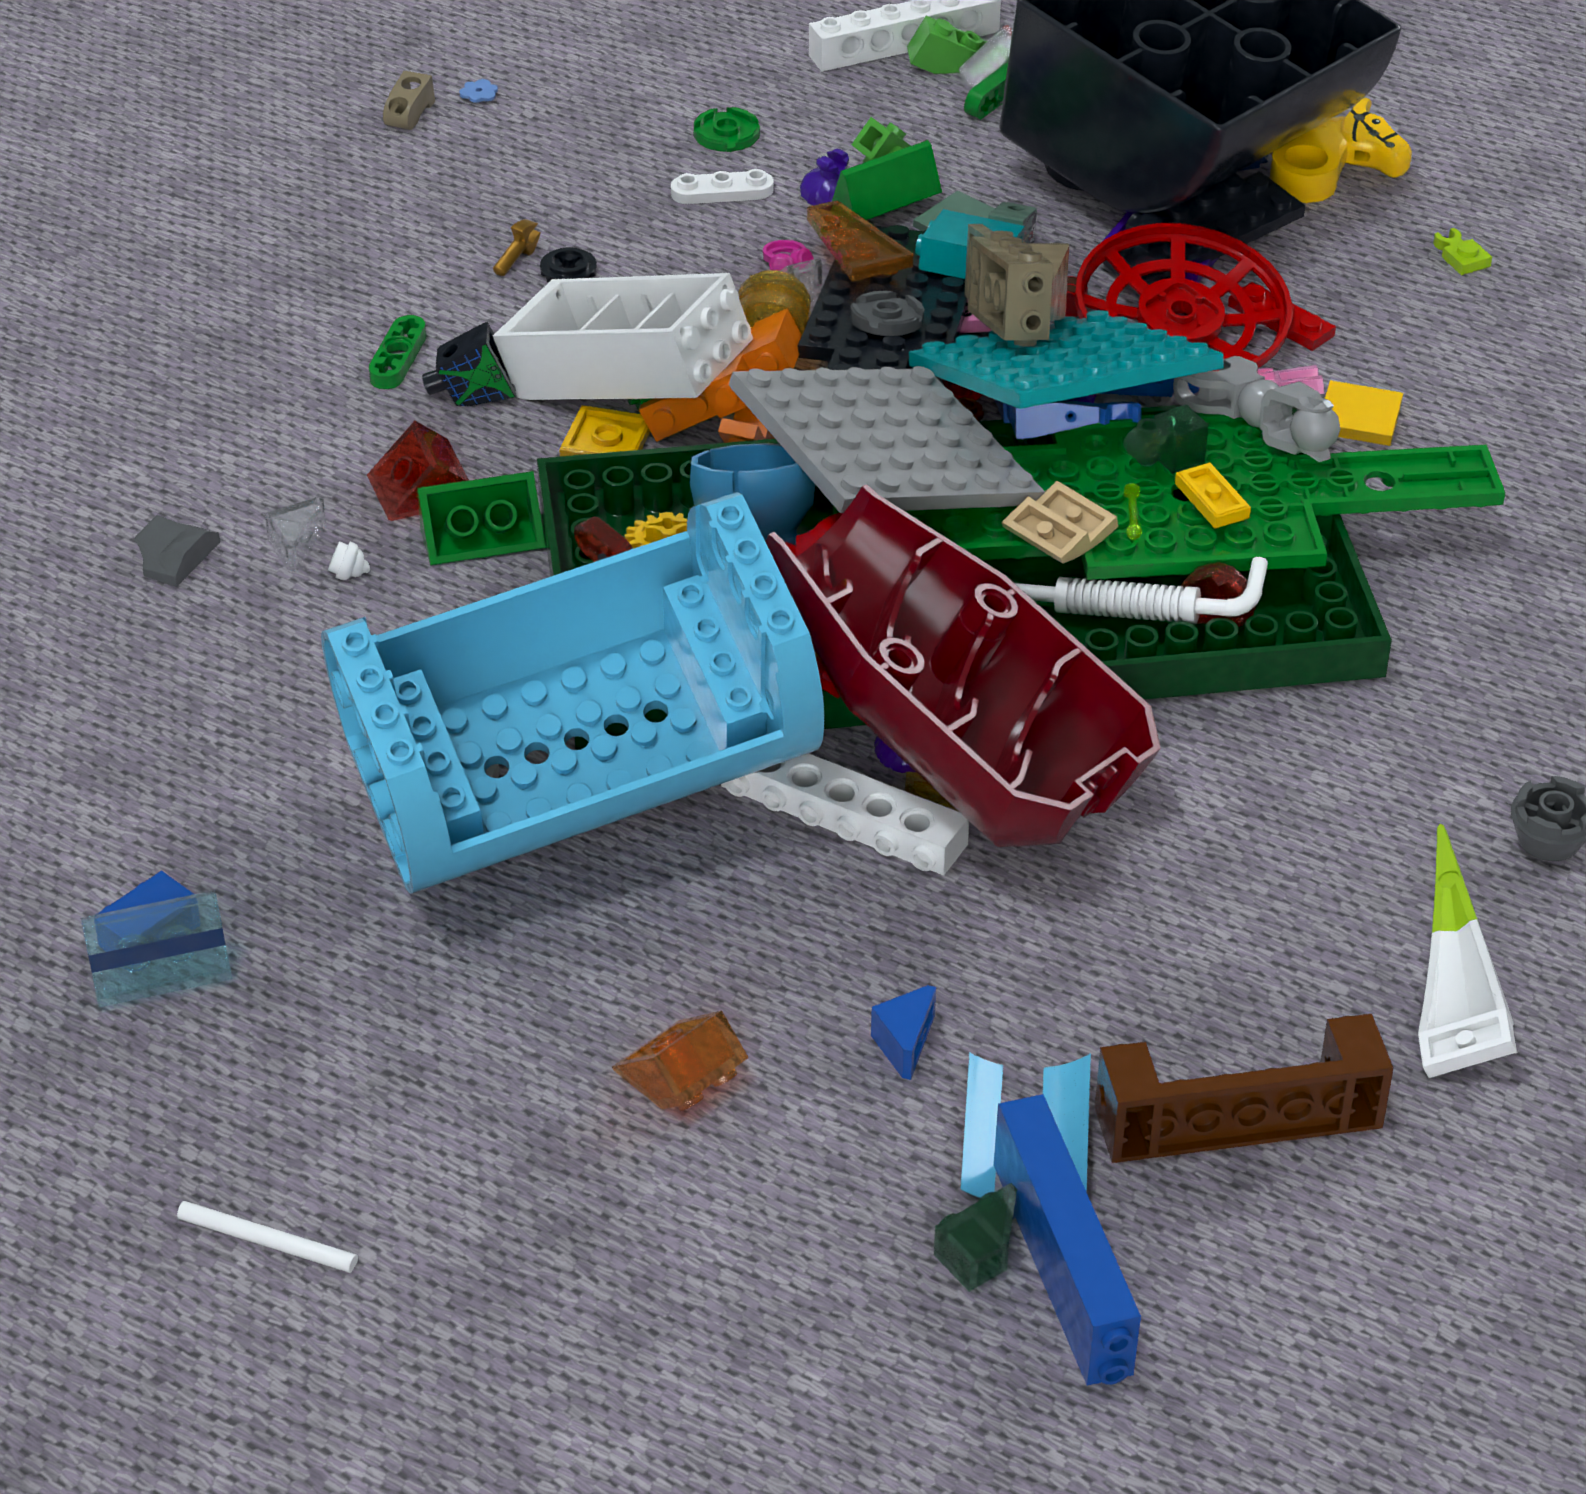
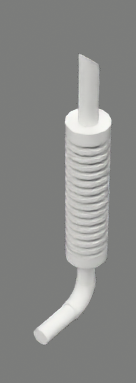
(1146, 601)

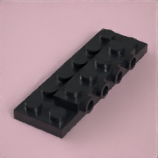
(1235, 206)

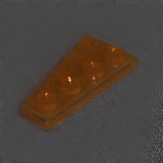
(856, 243)

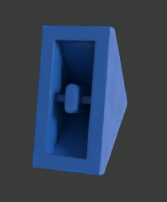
(903, 1026)

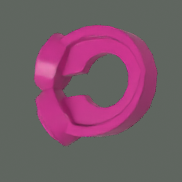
(797, 251)

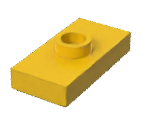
(1212, 495)

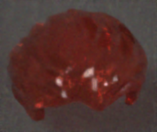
(1218, 582)

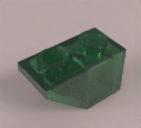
(978, 1239)

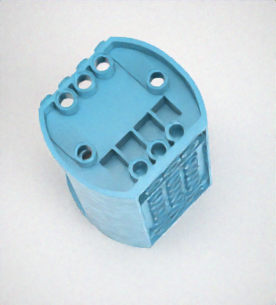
(666, 626)

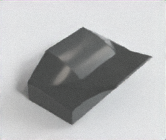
(173, 549)

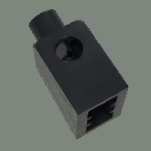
(470, 369)

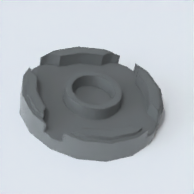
(887, 315)

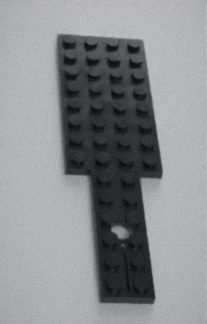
(835, 339)

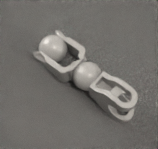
(1244, 393)

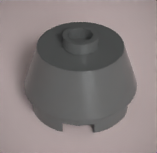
(1550, 818)

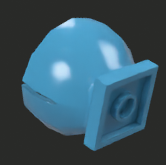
(765, 475)

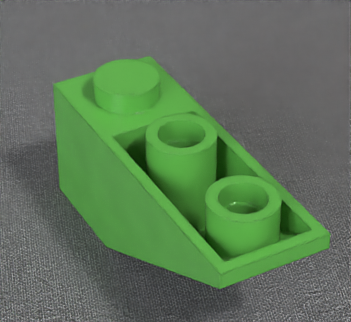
(942, 47)

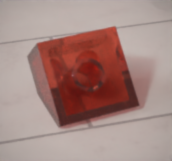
(413, 462)

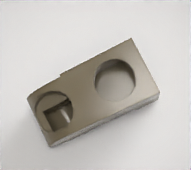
(407, 104)

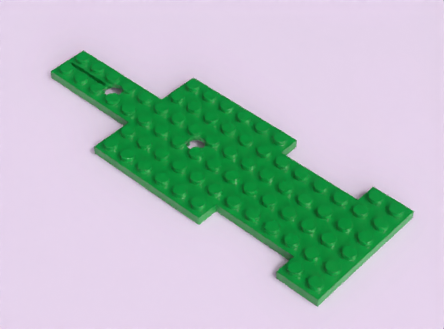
(1277, 485)

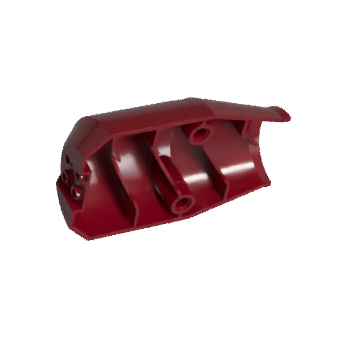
(966, 675)

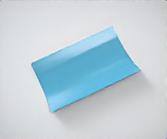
(1067, 1095)

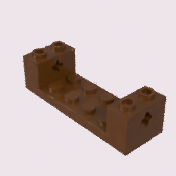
(1247, 1108)

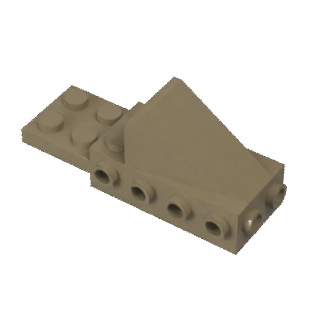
(1015, 284)

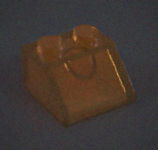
(684, 1061)

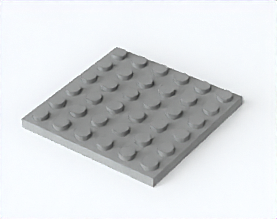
(884, 431)

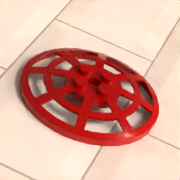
(1180, 295)

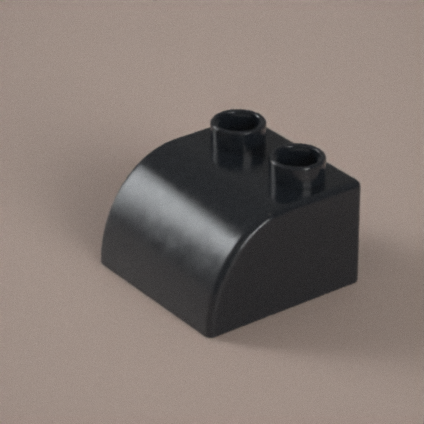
(1180, 93)

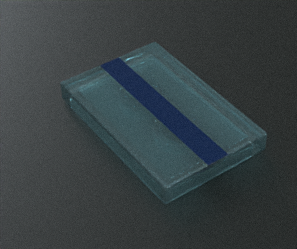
(156, 948)

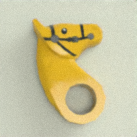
(1314, 161)

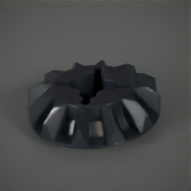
(568, 264)

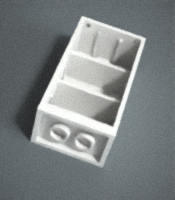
(624, 337)

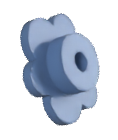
(479, 91)

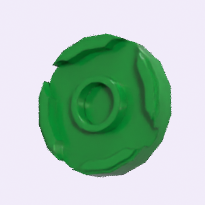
(726, 137)

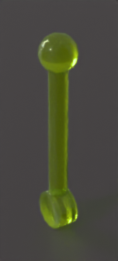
(1132, 492)

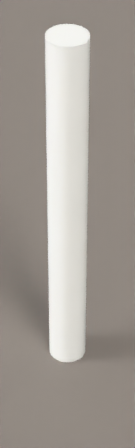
(267, 1236)

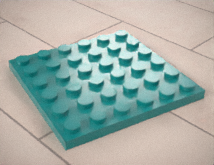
(1075, 362)

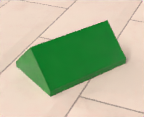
(889, 181)
(480, 518)

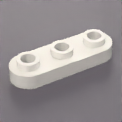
(722, 187)

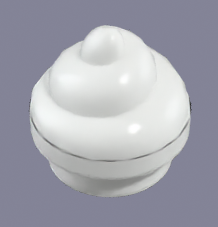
(348, 561)

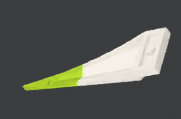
(1463, 1003)

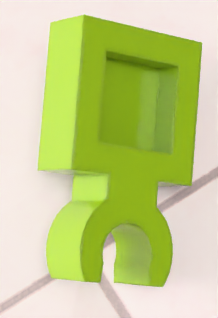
(1462, 255)

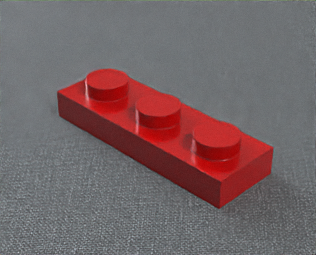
(1305, 327)

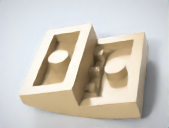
(1061, 523)

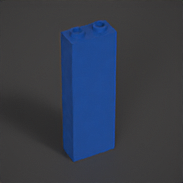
(1067, 1241)

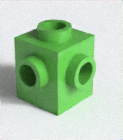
(877, 140)

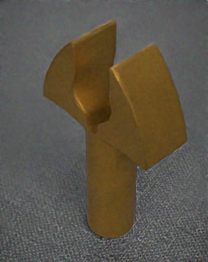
(524, 242)

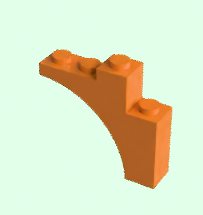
(771, 349)

